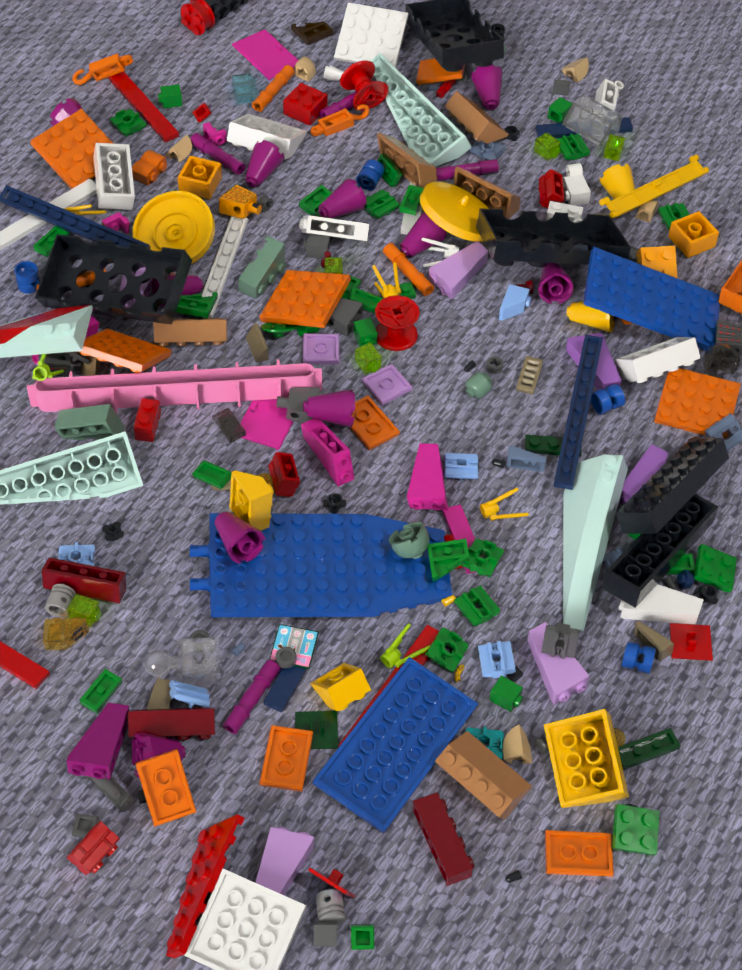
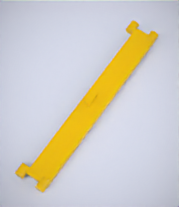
(655, 188)

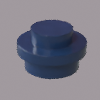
(685, 579)

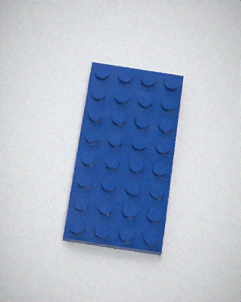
(651, 298)
(395, 744)

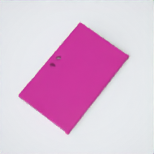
(265, 53)
(266, 424)

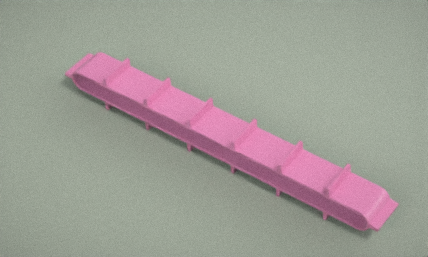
(173, 386)

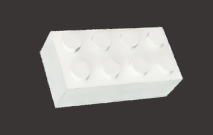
(113, 176)
(657, 359)

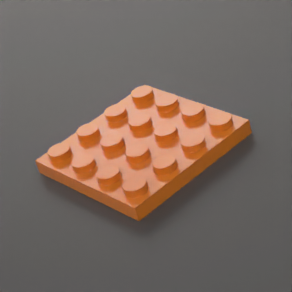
(71, 147)
(305, 298)
(124, 350)
(695, 401)

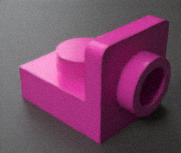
(217, 137)
(116, 222)

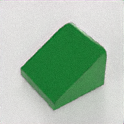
(362, 936)

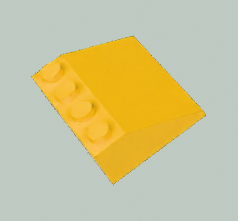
(586, 760)

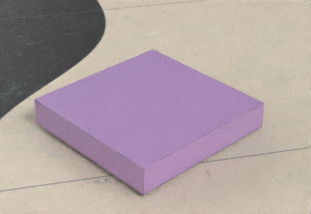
(321, 349)
(387, 384)

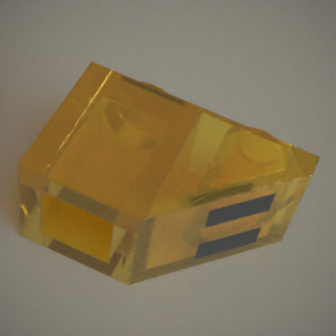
(63, 633)

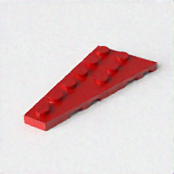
(205, 870)

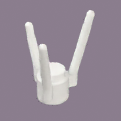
(448, 250)

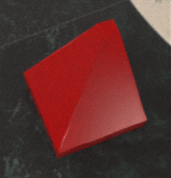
(202, 112)

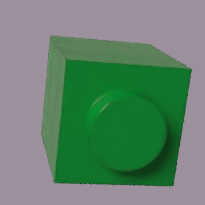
(170, 96)
(559, 110)
(365, 332)
(506, 694)

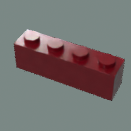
(85, 579)
(173, 722)
(443, 839)

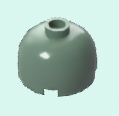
(410, 541)

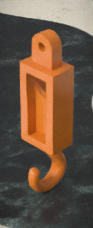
(104, 68)
(338, 121)

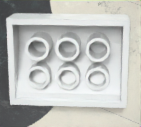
(251, 128)

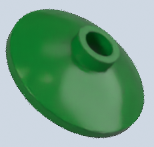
(277, 329)

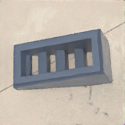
(525, 460)

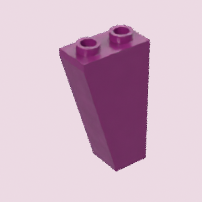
(100, 745)

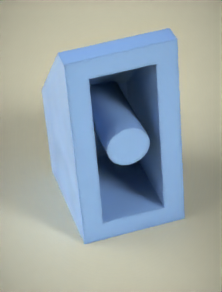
(514, 302)

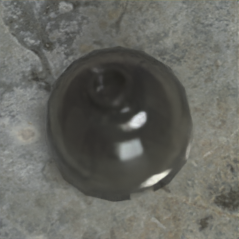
(721, 357)

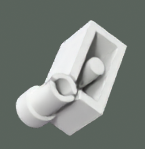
(608, 93)

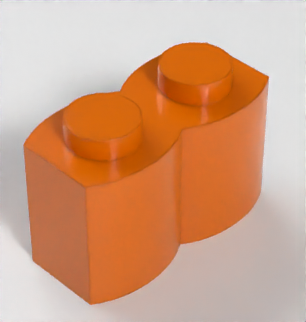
(149, 167)

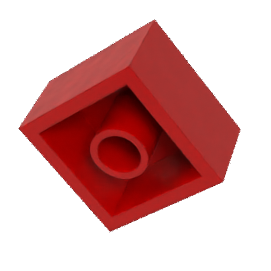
(305, 104)

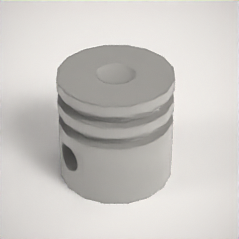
(61, 597)
(332, 908)

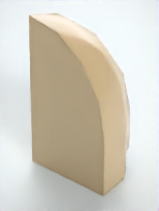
(305, 69)
(577, 69)
(180, 149)
(647, 211)
(92, 368)
(517, 746)

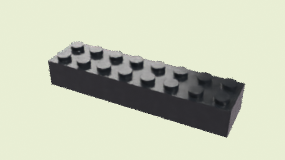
(672, 486)
(655, 554)

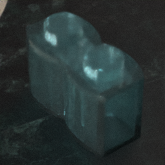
(244, 88)

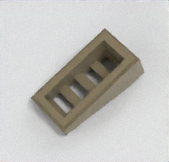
(533, 365)
(653, 639)

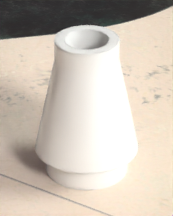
(332, 73)

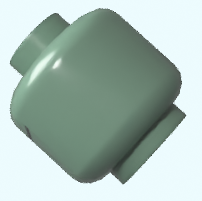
(478, 385)

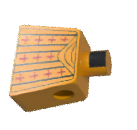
(239, 203)

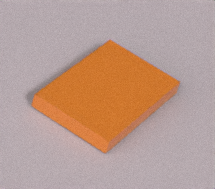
(431, 72)
(372, 424)
(286, 758)
(165, 787)
(579, 853)

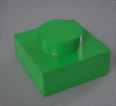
(407, 290)

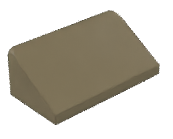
(257, 344)

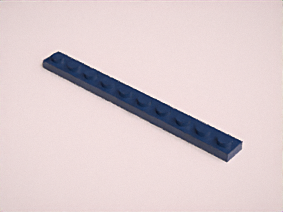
(64, 218)
(578, 412)

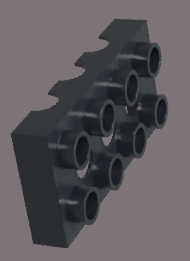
(473, 40)
(562, 234)
(61, 277)

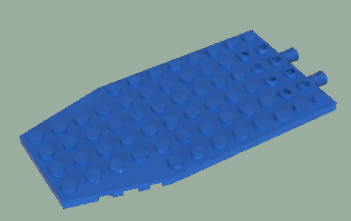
(319, 570)

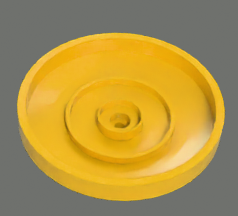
(452, 209)
(176, 222)

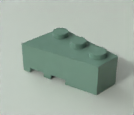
(264, 269)
(88, 422)

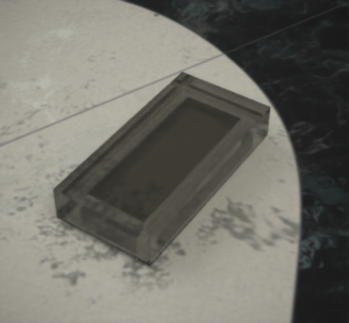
(229, 425)

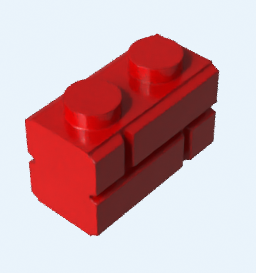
(551, 188)
(147, 420)
(284, 474)
(93, 848)

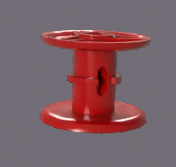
(358, 78)
(396, 323)

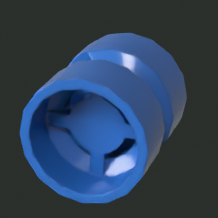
(370, 175)
(27, 276)
(607, 399)
(631, 655)

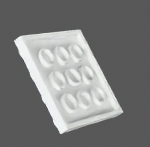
(369, 32)
(245, 926)

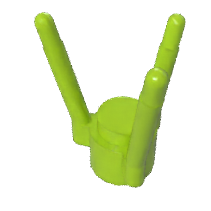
(42, 371)
(392, 654)

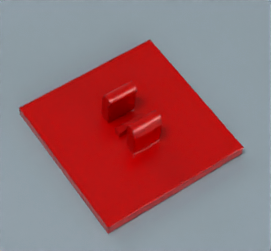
(691, 641)
(333, 880)

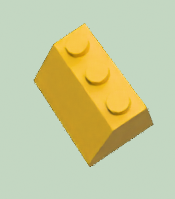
(251, 499)

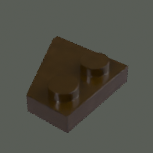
(312, 31)

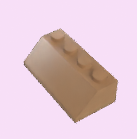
(475, 119)
(411, 165)
(489, 193)
(191, 330)
(483, 774)

